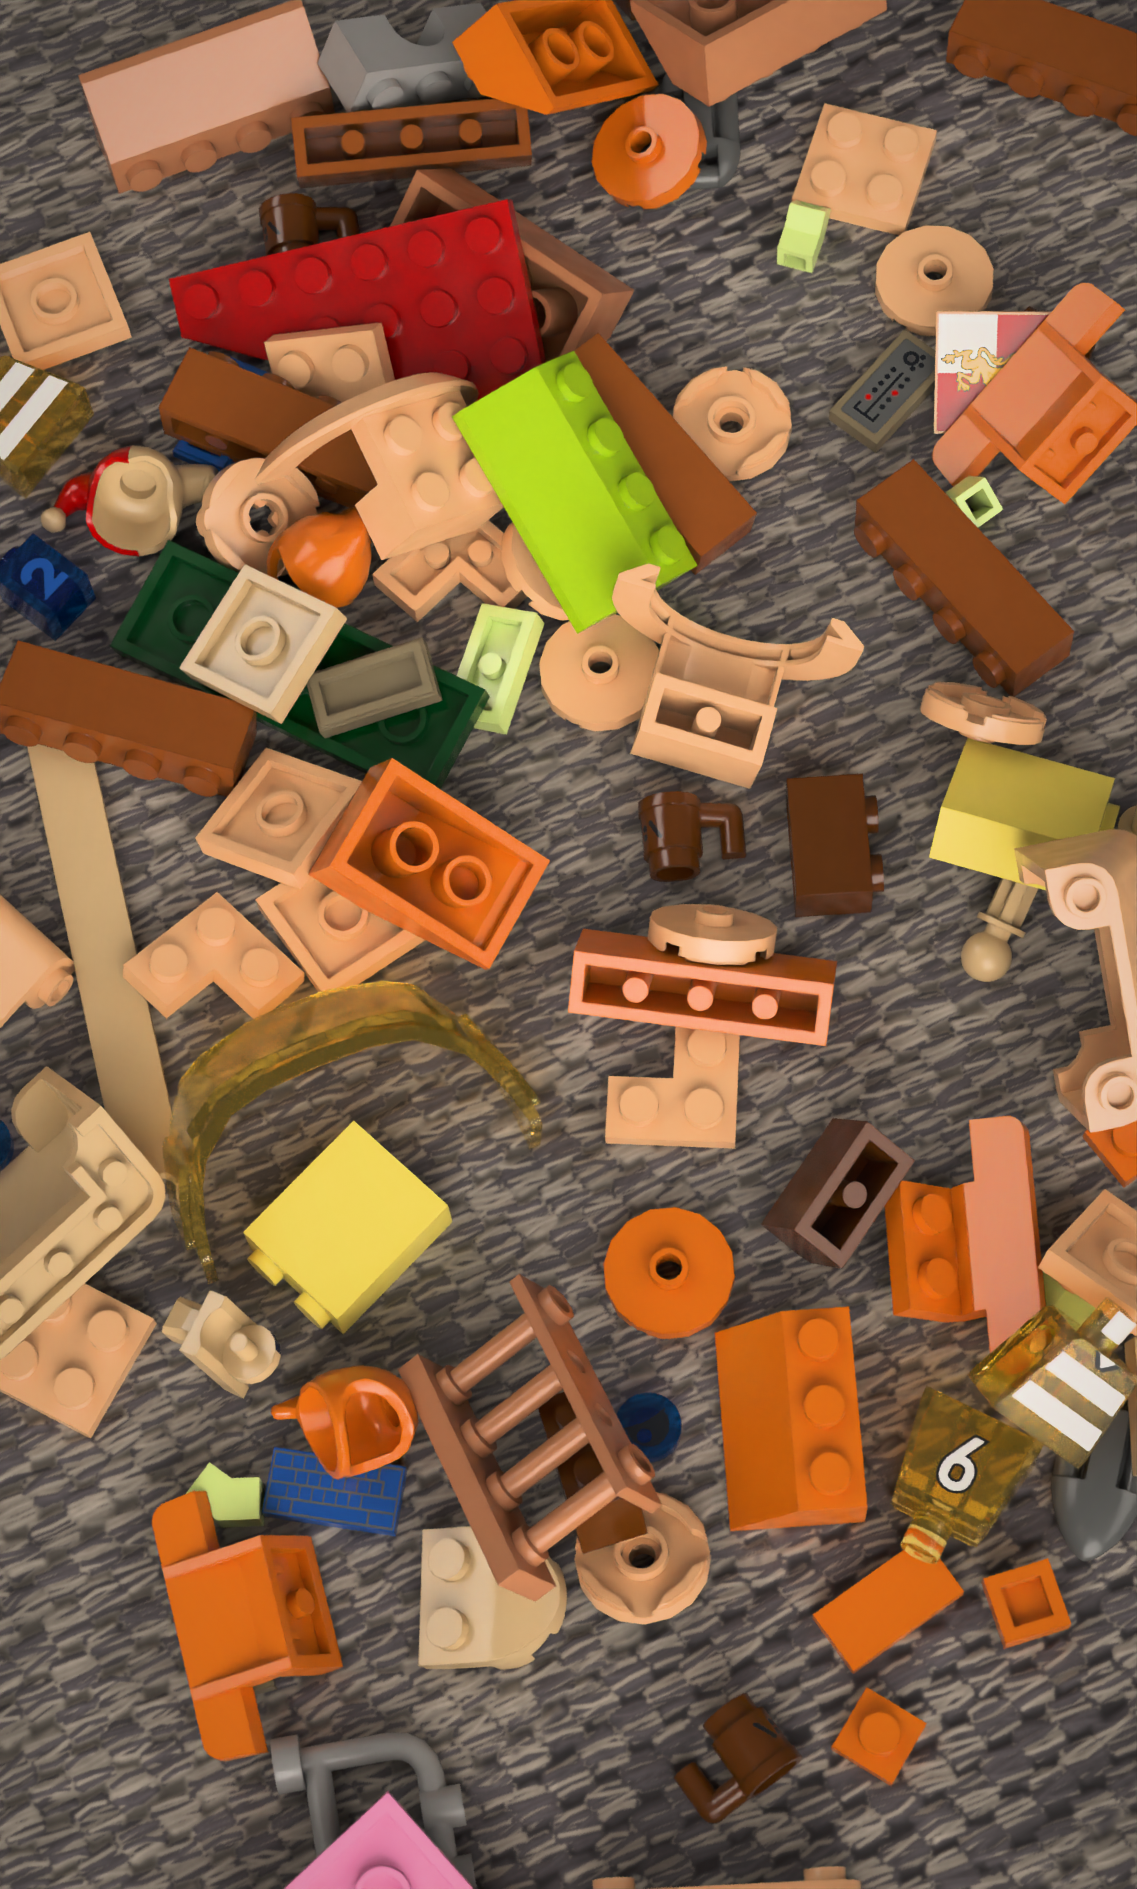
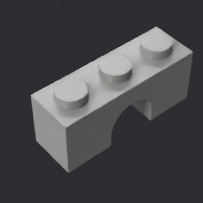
(381, 70)

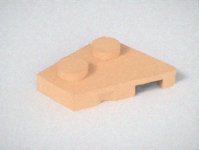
(332, 360)

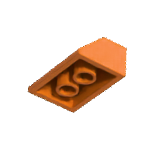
(553, 54)
(791, 1421)

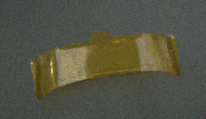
(295, 1042)

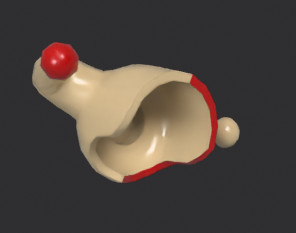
(131, 499)

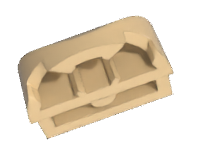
(470, 1617)

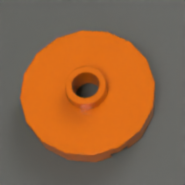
(665, 167)
(669, 1305)

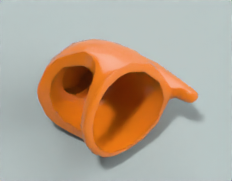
(325, 555)
(354, 1418)

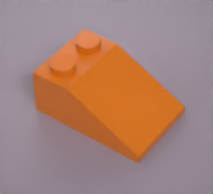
(429, 864)

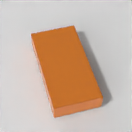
(886, 1607)

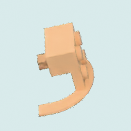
(420, 460)
(713, 691)

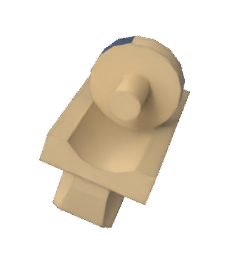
(223, 1342)

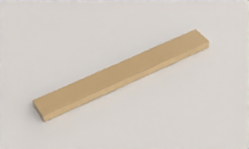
(100, 945)

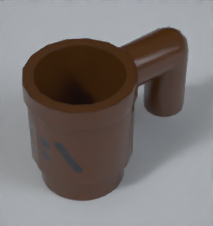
(294, 222)
(674, 837)
(751, 1751)

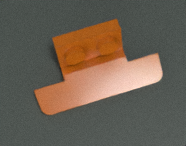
(1047, 404)
(974, 1244)
(240, 1619)

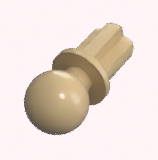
(987, 953)

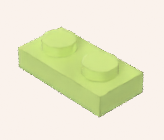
(500, 660)

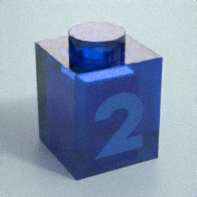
(44, 586)

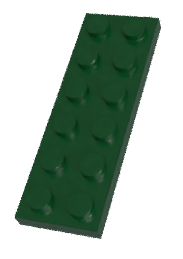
(181, 600)

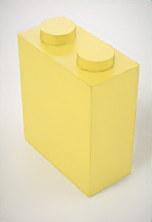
(1015, 801)
(346, 1229)

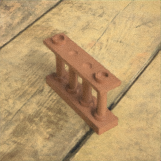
(467, 1443)

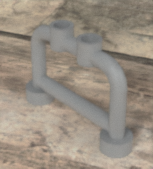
(312, 1770)

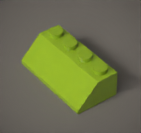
(572, 486)

